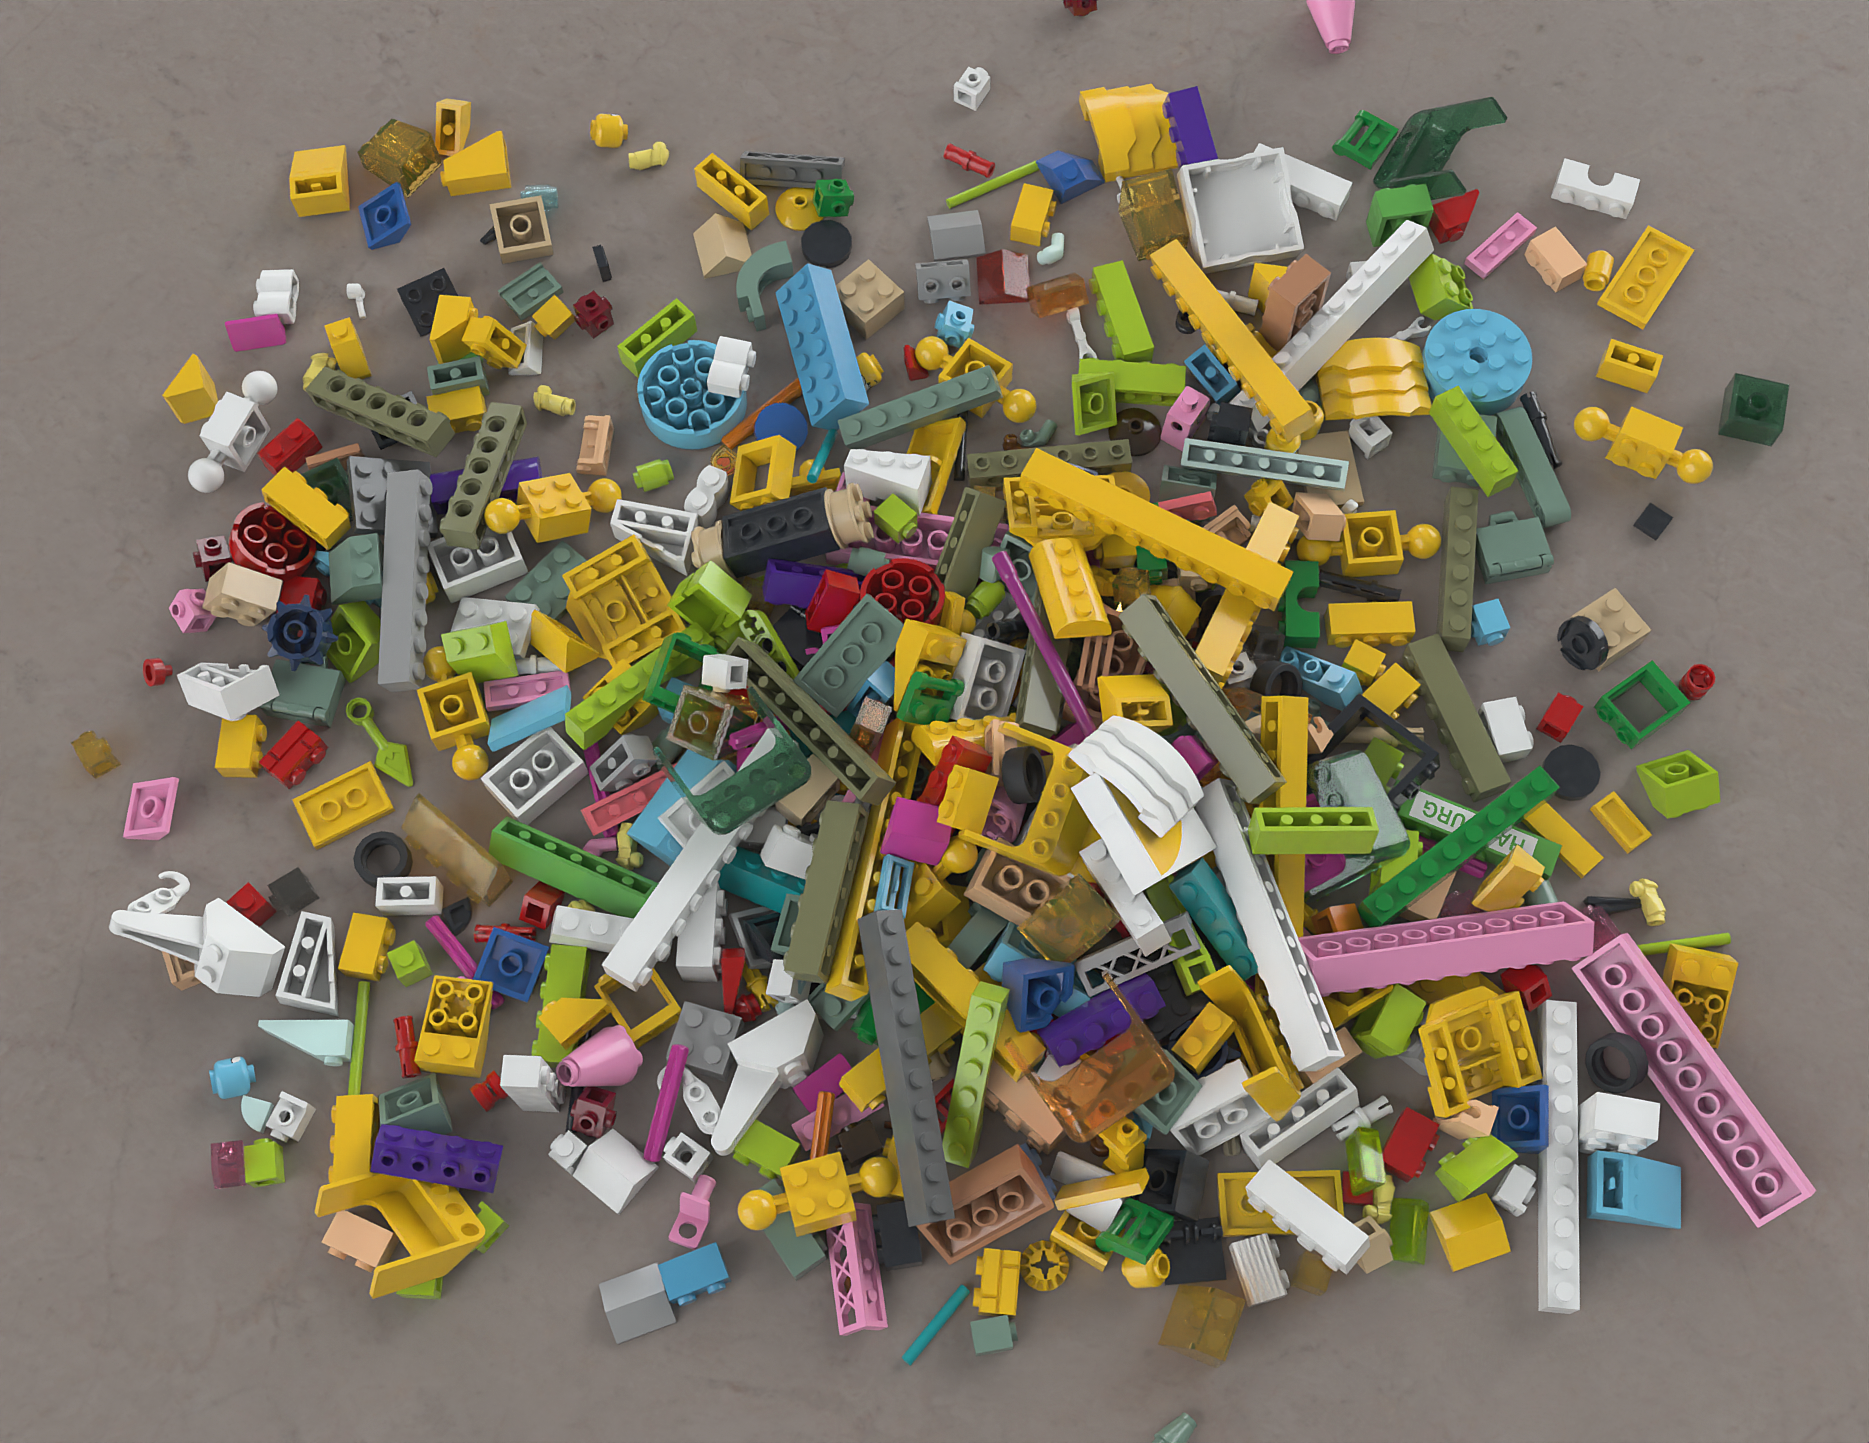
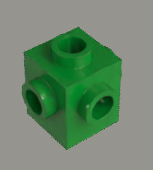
(832, 198)

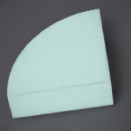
(256, 1112)

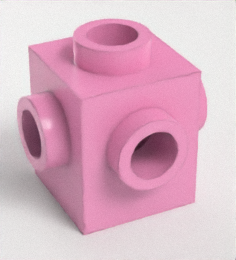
(189, 613)

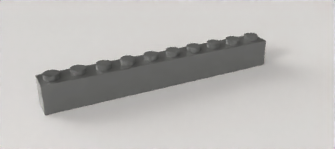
(905, 1068)

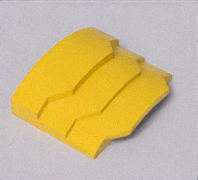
(1129, 130)
(1373, 380)
(1038, 520)
(621, 603)
(1476, 1046)

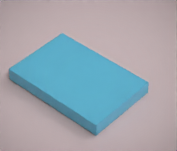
(529, 718)

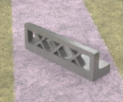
(1128, 945)

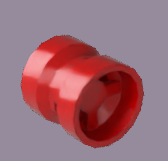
(1700, 676)
(484, 1094)

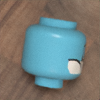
(232, 1077)

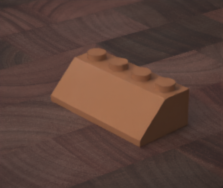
(989, 1204)

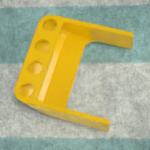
(1058, 819)
(1272, 1081)
(425, 1216)

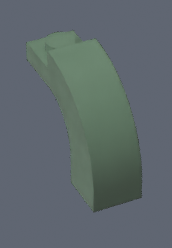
(759, 271)
(978, 936)

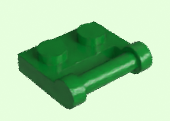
(1371, 144)
(926, 708)
(1143, 1235)

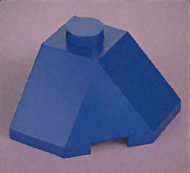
(1069, 174)
(1036, 990)

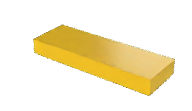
(1575, 849)
(1102, 1189)

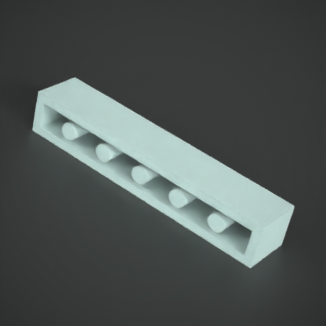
(1265, 464)

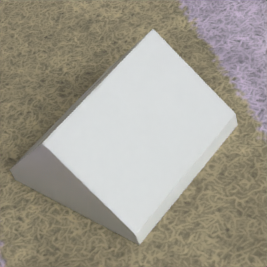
(614, 1170)

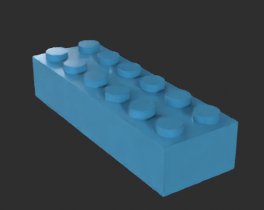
(821, 347)

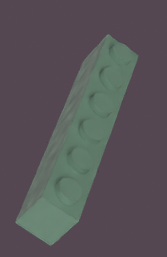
(920, 408)

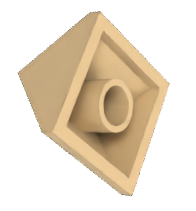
(721, 246)

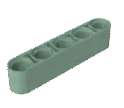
(1533, 467)

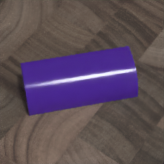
(445, 483)

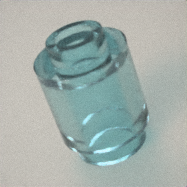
(548, 194)

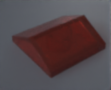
(1002, 277)

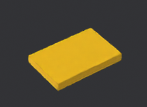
(343, 805)

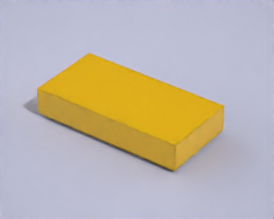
(1620, 822)

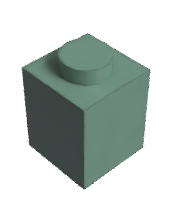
(993, 1335)

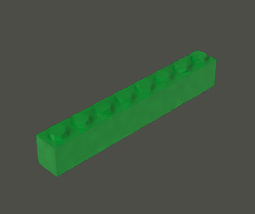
(1457, 848)

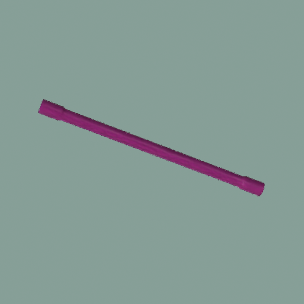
(1010, 576)

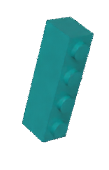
(758, 883)
(1215, 915)

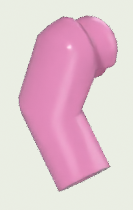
(601, 845)

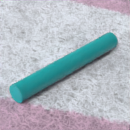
(822, 456)
(935, 1324)

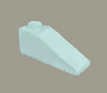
(322, 1039)

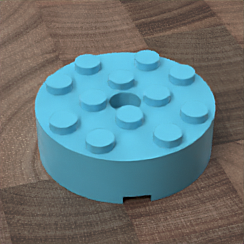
(1481, 355)
(677, 397)

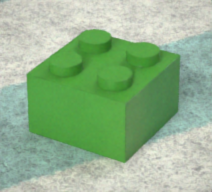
(1395, 206)

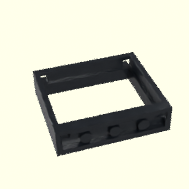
(1350, 718)

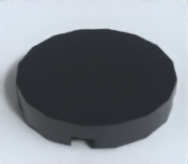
(826, 243)
(1583, 643)
(1573, 771)

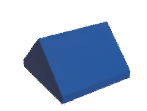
(1522, 1118)

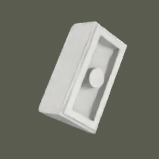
(532, 358)
(1071, 1170)

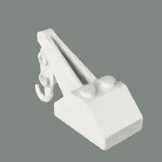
(224, 945)
(767, 1059)

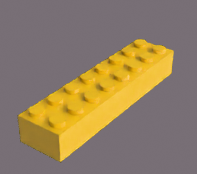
(1233, 614)

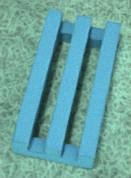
(884, 881)

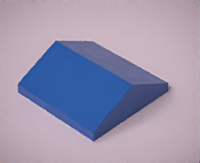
(385, 217)
(511, 964)

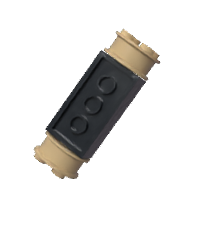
(784, 531)

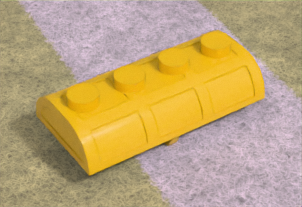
(941, 443)
(1068, 589)
(937, 734)

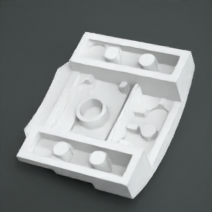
(1143, 769)

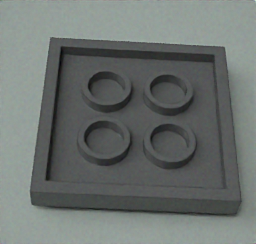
(369, 490)

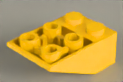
(319, 181)
(925, 650)
(1702, 986)
(455, 1027)

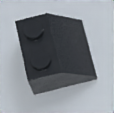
(1174, 1182)

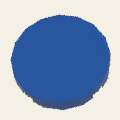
(783, 421)

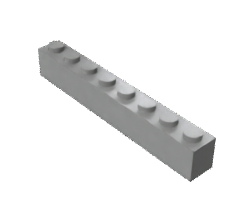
(404, 581)

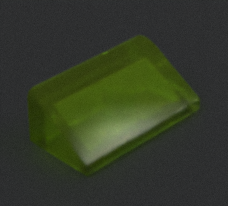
(1365, 1160)
(1409, 1230)

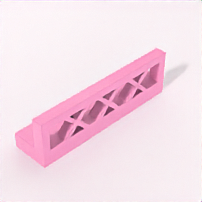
(862, 1268)

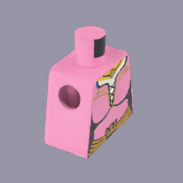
(1190, 412)

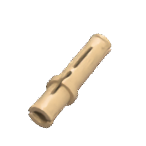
(1366, 734)

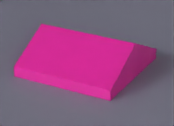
(915, 832)

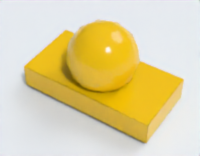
(827, 478)
(955, 616)

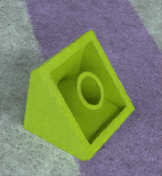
(1093, 401)

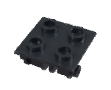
(422, 298)
(1194, 1252)

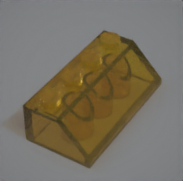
(455, 852)

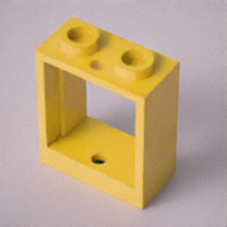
(771, 450)
(652, 1026)

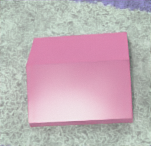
(151, 809)

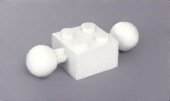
(233, 432)

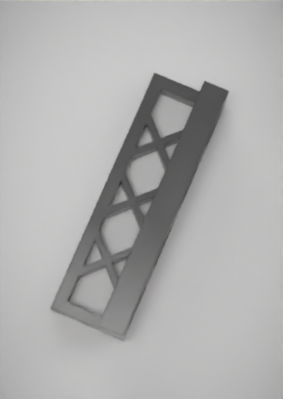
(789, 169)

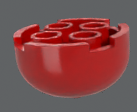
(269, 543)
(905, 589)

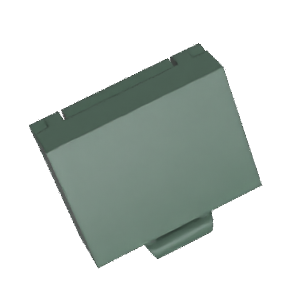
(1512, 548)
(307, 694)

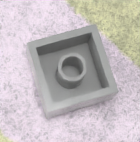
(707, 1037)

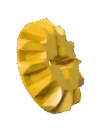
(1103, 580)
(1056, 1274)

